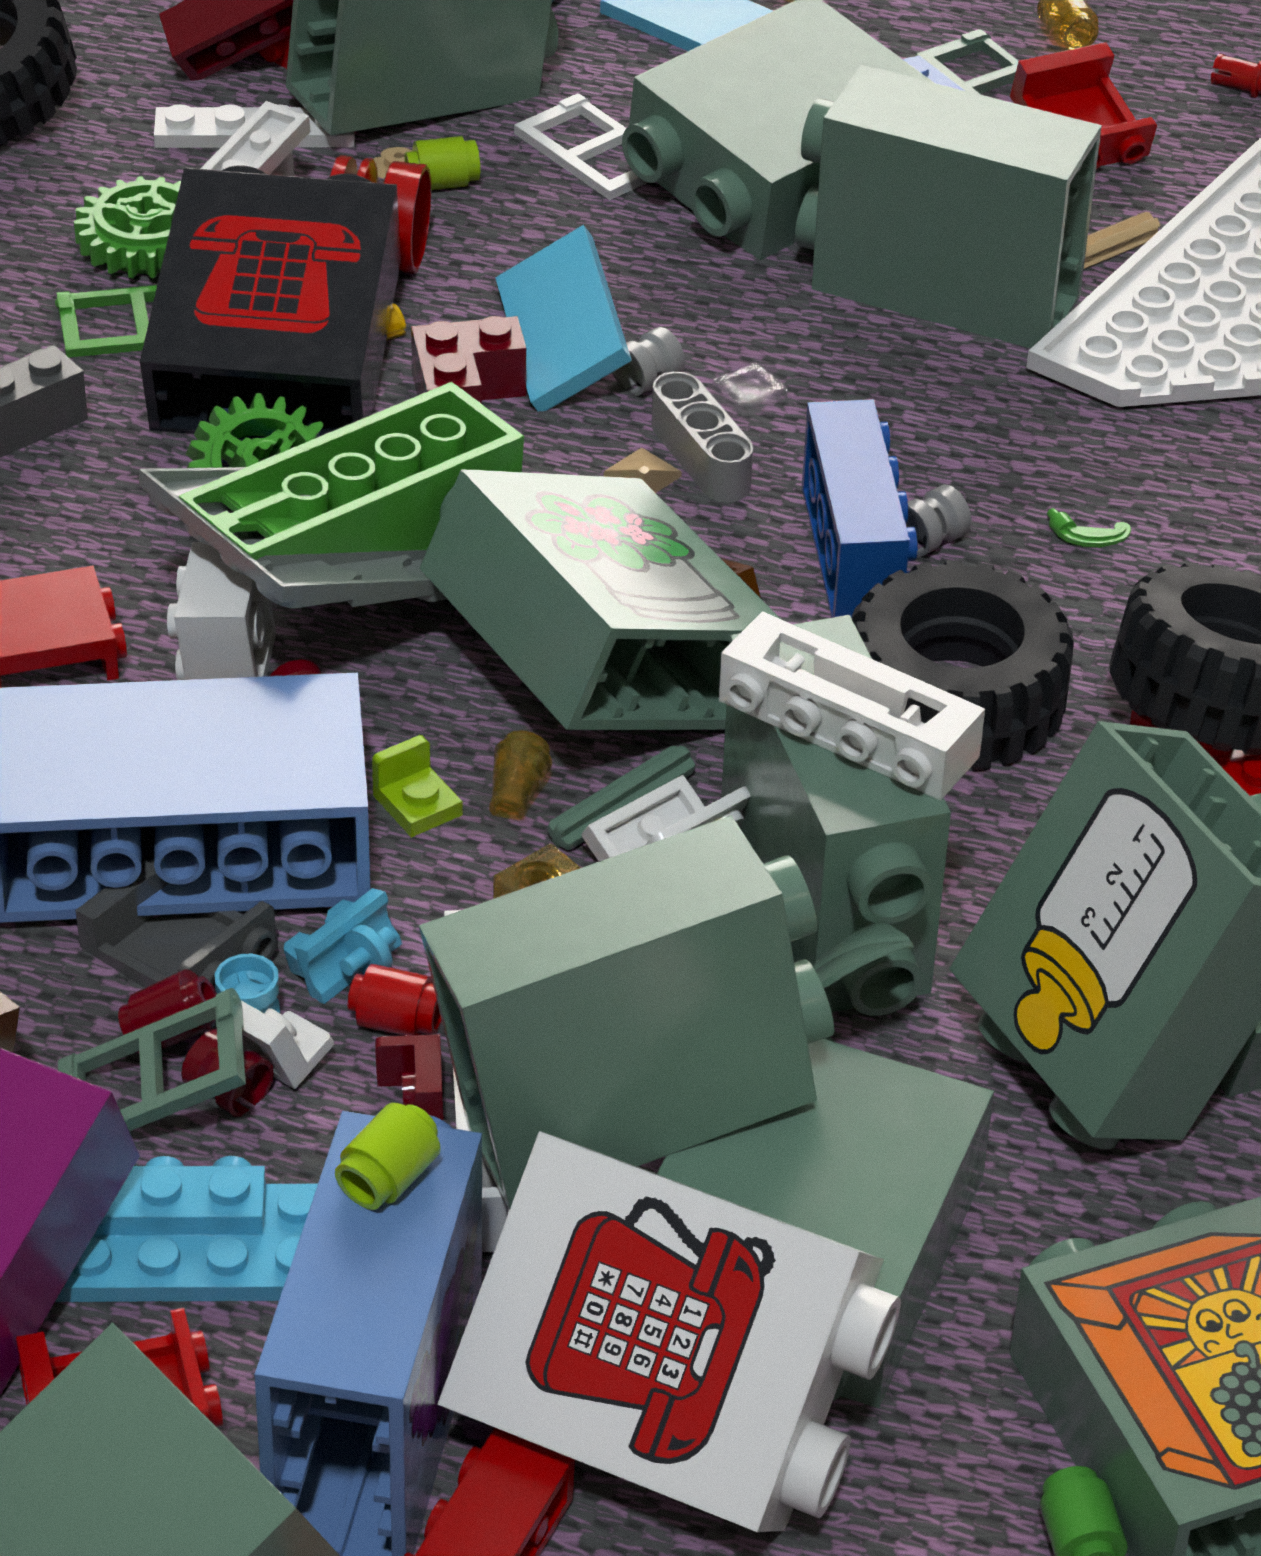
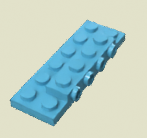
(193, 1236)

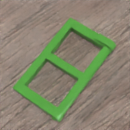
(135, 296)

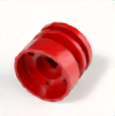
(414, 202)

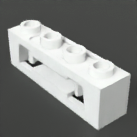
(851, 706)

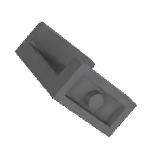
(172, 942)

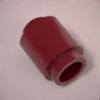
(165, 999)

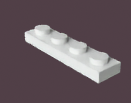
(213, 126)

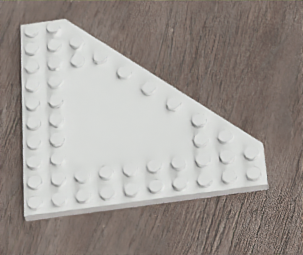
(1178, 312)

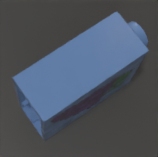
(368, 1346)

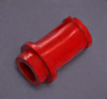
(1237, 74)

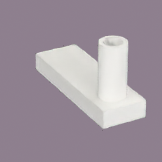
(264, 141)

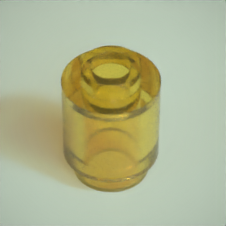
(1069, 22)

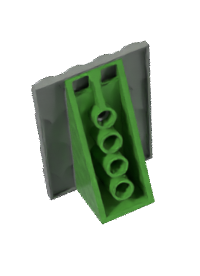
(344, 509)

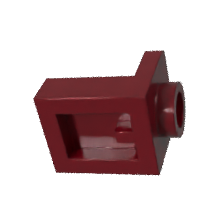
(415, 1066)

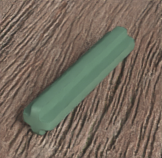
(648, 776)

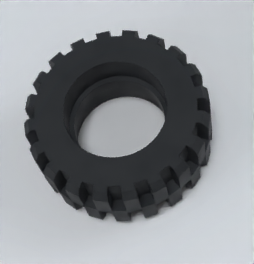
(34, 64)
(983, 621)
(1194, 654)

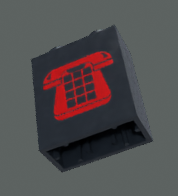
(272, 295)

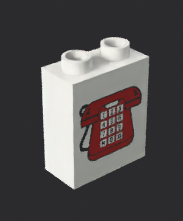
(670, 1337)

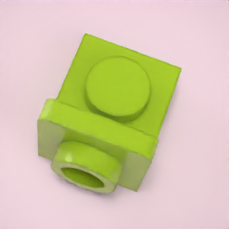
(412, 788)

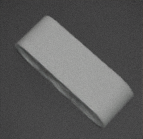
(702, 436)

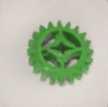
(127, 225)
(221, 435)

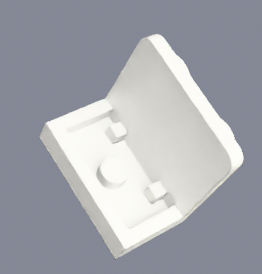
(658, 816)

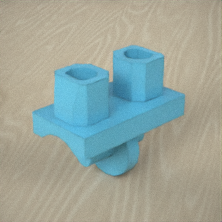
(345, 945)

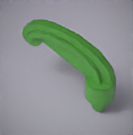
(1066, 529)

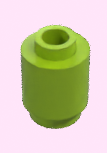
(449, 159)
(388, 1155)

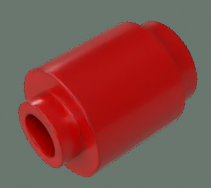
(394, 1001)

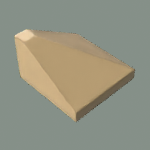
(646, 466)

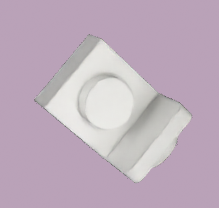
(285, 1041)

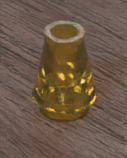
(518, 771)

